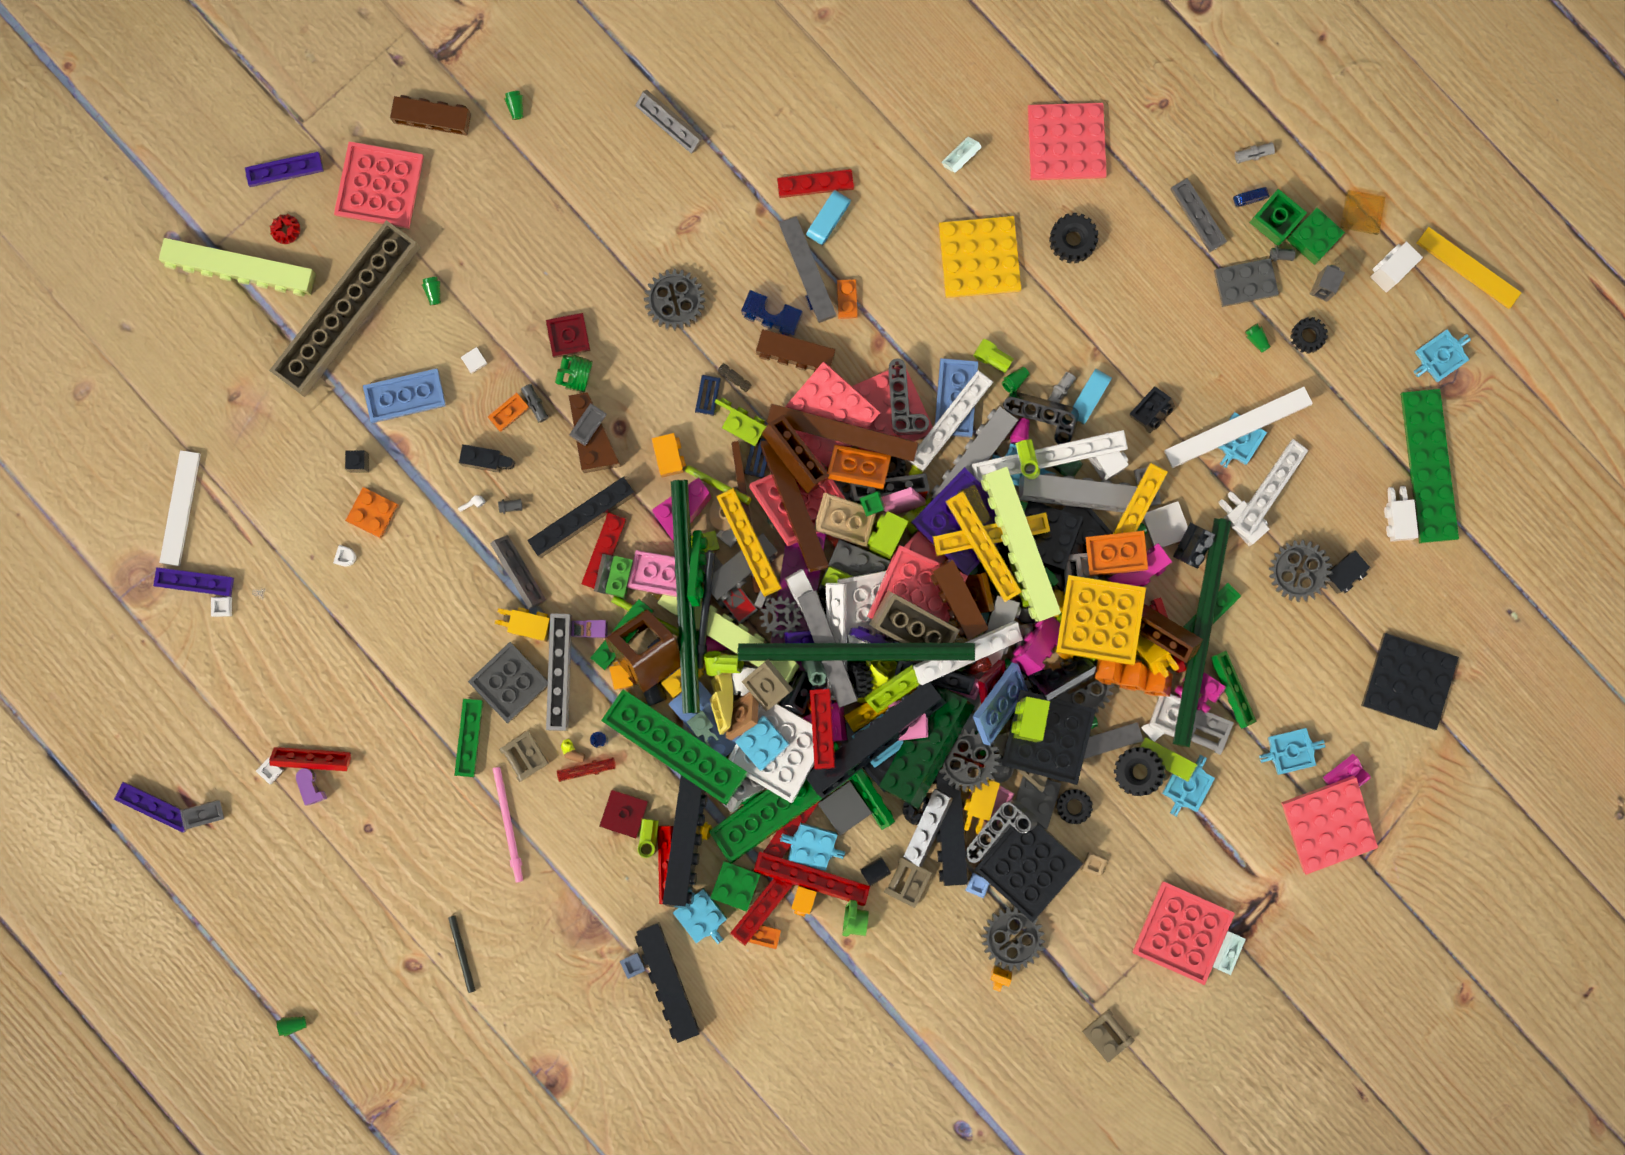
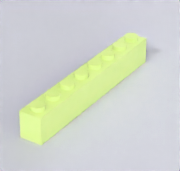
(237, 266)
(1020, 544)
(729, 635)

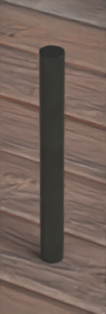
(461, 954)

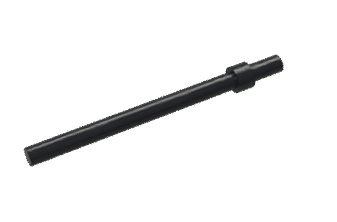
(701, 646)

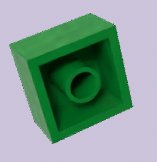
(1278, 217)
(1315, 236)
(735, 886)

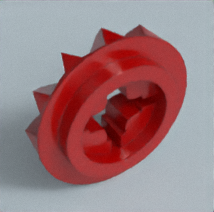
(292, 232)

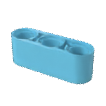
(828, 217)
(1091, 394)

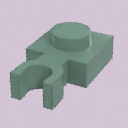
(701, 725)

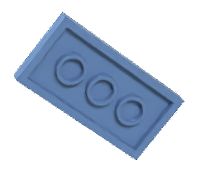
(952, 380)
(404, 395)
(999, 704)
(723, 745)

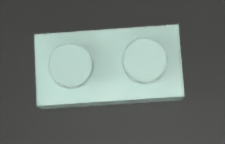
(961, 154)
(1229, 953)

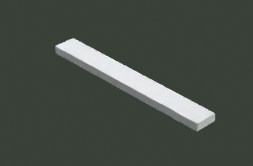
(1238, 427)
(1057, 454)

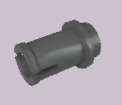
(1282, 254)
(510, 505)

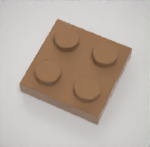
(743, 716)

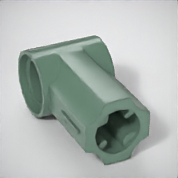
(815, 672)

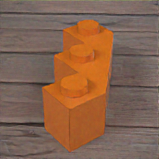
(1134, 677)

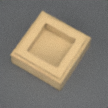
(1094, 864)

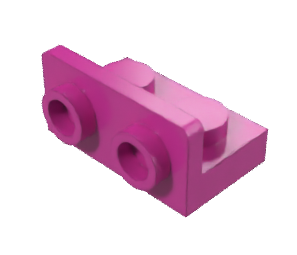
(1348, 768)

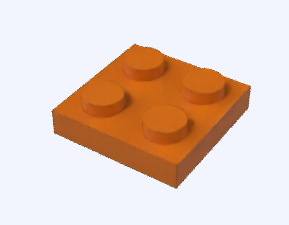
(371, 512)

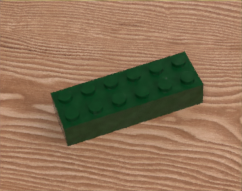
(922, 758)

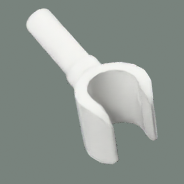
(477, 500)

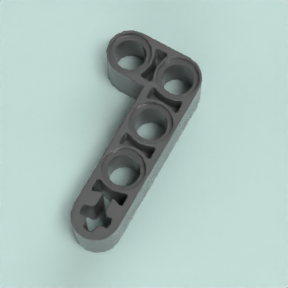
(902, 397)
(996, 833)

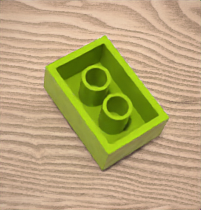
(889, 533)
(1030, 719)

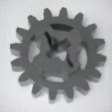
(770, 608)

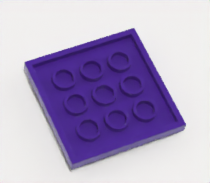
(938, 519)

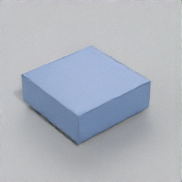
(977, 885)

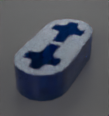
(1251, 197)

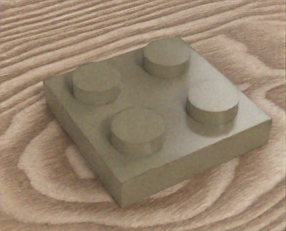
(767, 685)

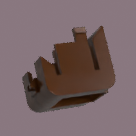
(655, 662)

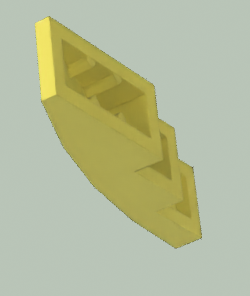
(722, 701)

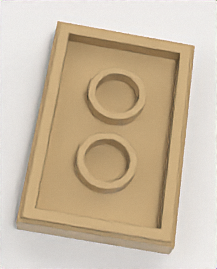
(844, 520)

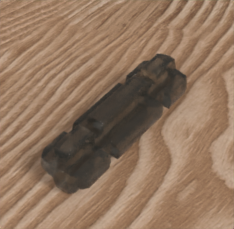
(734, 377)

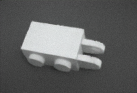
(1234, 514)
(1401, 516)

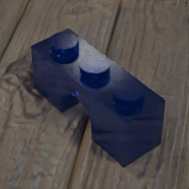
(786, 321)

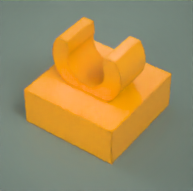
(1000, 977)

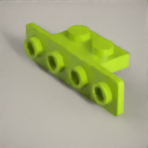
(741, 424)

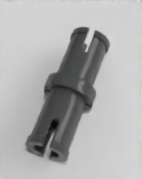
(534, 403)

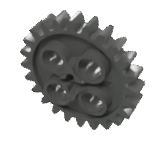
(690, 295)
(1283, 565)
(1089, 699)
(962, 776)
(1024, 952)

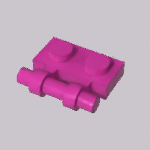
(1210, 690)

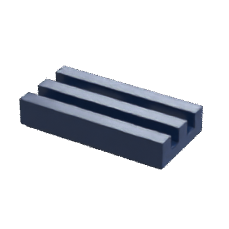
(705, 411)
(754, 473)

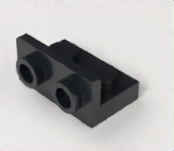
(1153, 409)

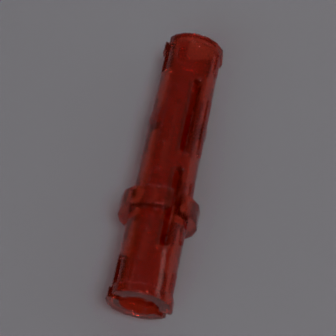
(609, 764)

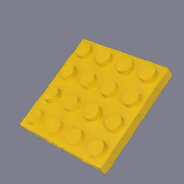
(979, 257)
(1101, 620)

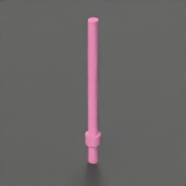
(515, 861)

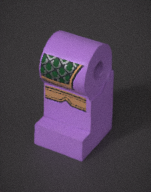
(590, 629)
(308, 787)

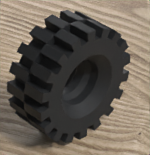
(1076, 224)
(1125, 775)

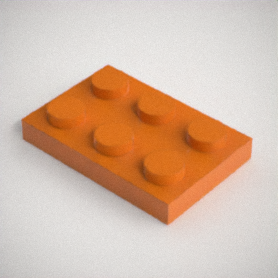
(859, 467)
(1116, 553)

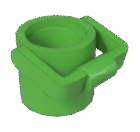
(854, 920)

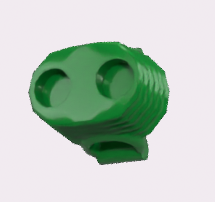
(579, 373)

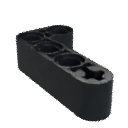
(1041, 415)

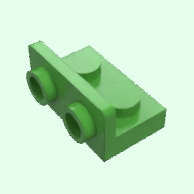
(619, 577)

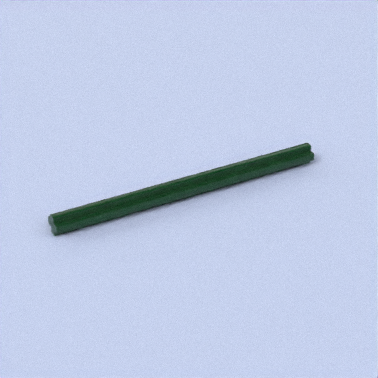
(685, 611)
(1202, 629)
(856, 651)

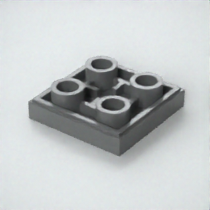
(845, 808)

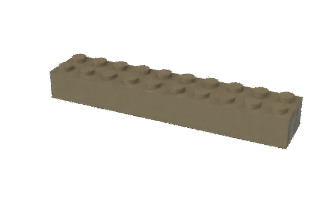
(345, 308)

